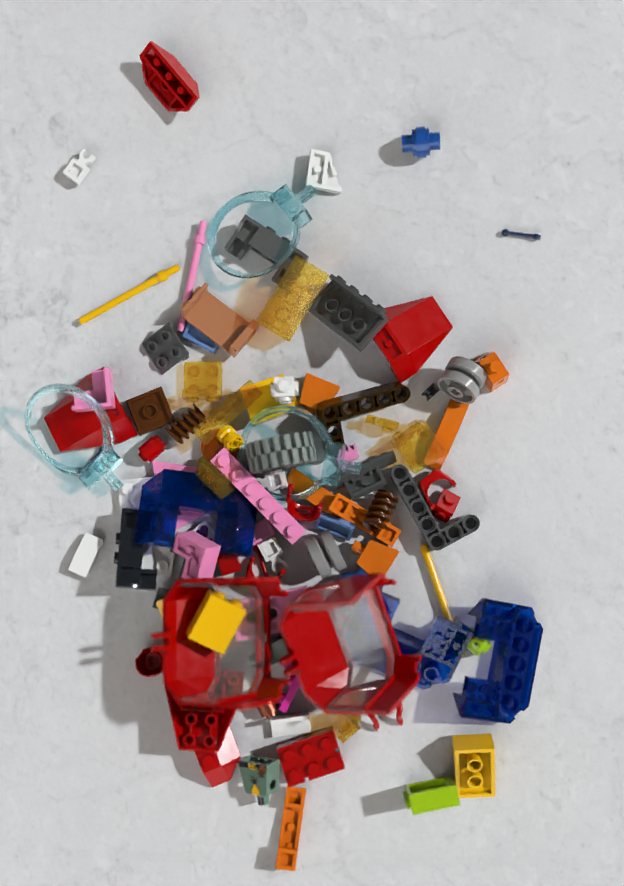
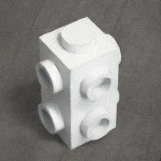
(284, 389)

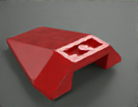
(412, 335)
(83, 429)
(199, 727)

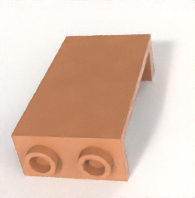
(217, 321)

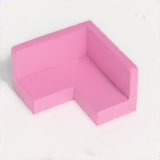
(102, 391)
(199, 552)

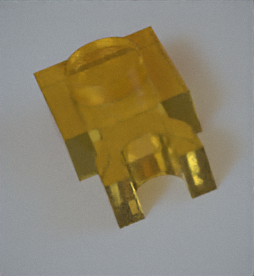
(387, 425)

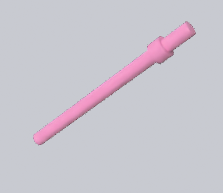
(199, 241)

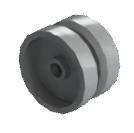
(462, 380)
(324, 554)

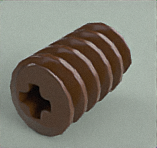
(186, 424)
(380, 510)

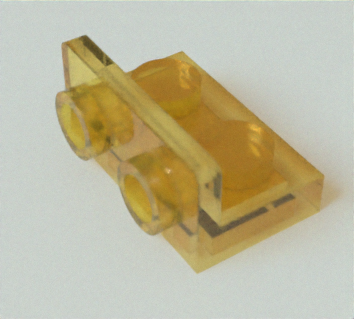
(213, 478)
(349, 728)

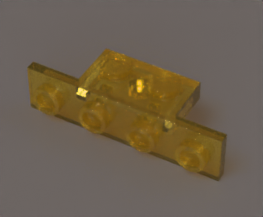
(227, 412)

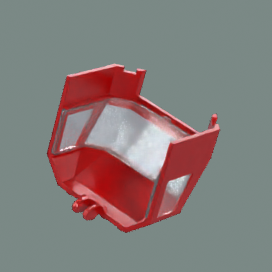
(347, 648)
(207, 677)

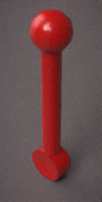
(256, 549)

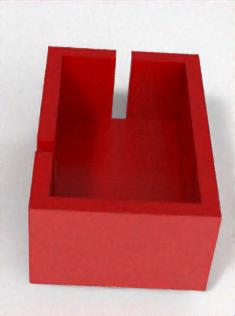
(310, 756)

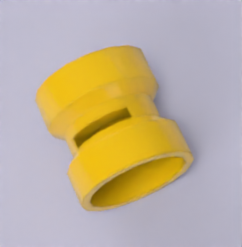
(231, 440)

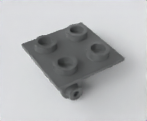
(165, 348)

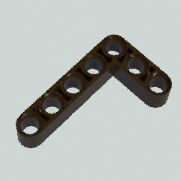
(355, 408)

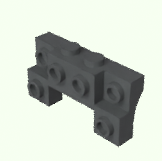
(263, 242)

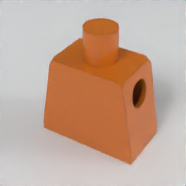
(495, 370)
(315, 391)
(374, 556)

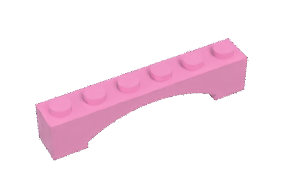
(258, 496)

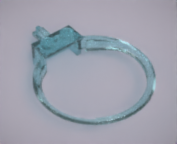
(287, 201)
(334, 453)
(103, 464)

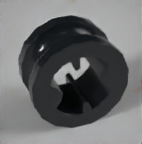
(430, 391)

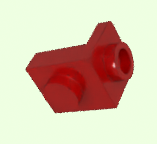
(445, 505)

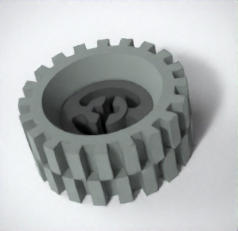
(281, 452)

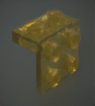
(202, 381)
(417, 445)

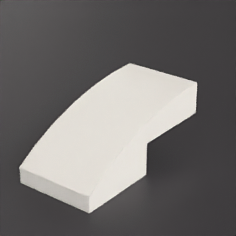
(85, 555)

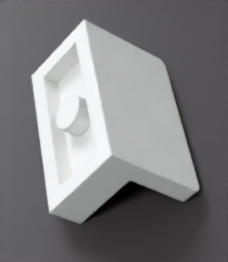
(290, 724)

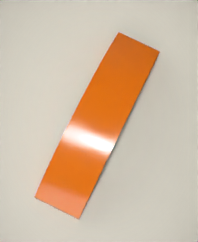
(449, 428)
(302, 483)
(354, 513)
(290, 828)

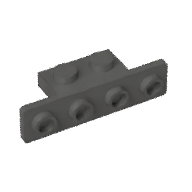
(369, 478)

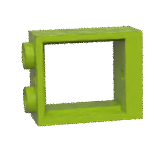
(431, 795)

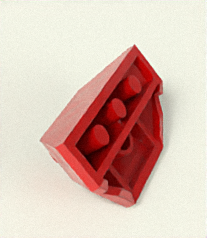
(168, 79)
(220, 766)

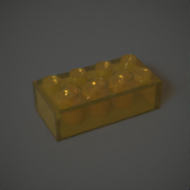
(292, 297)

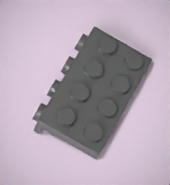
(348, 313)

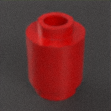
(151, 449)

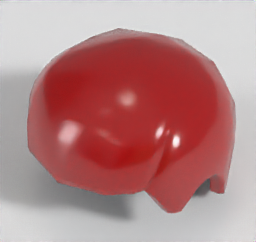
(149, 662)

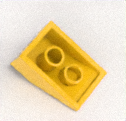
(474, 765)

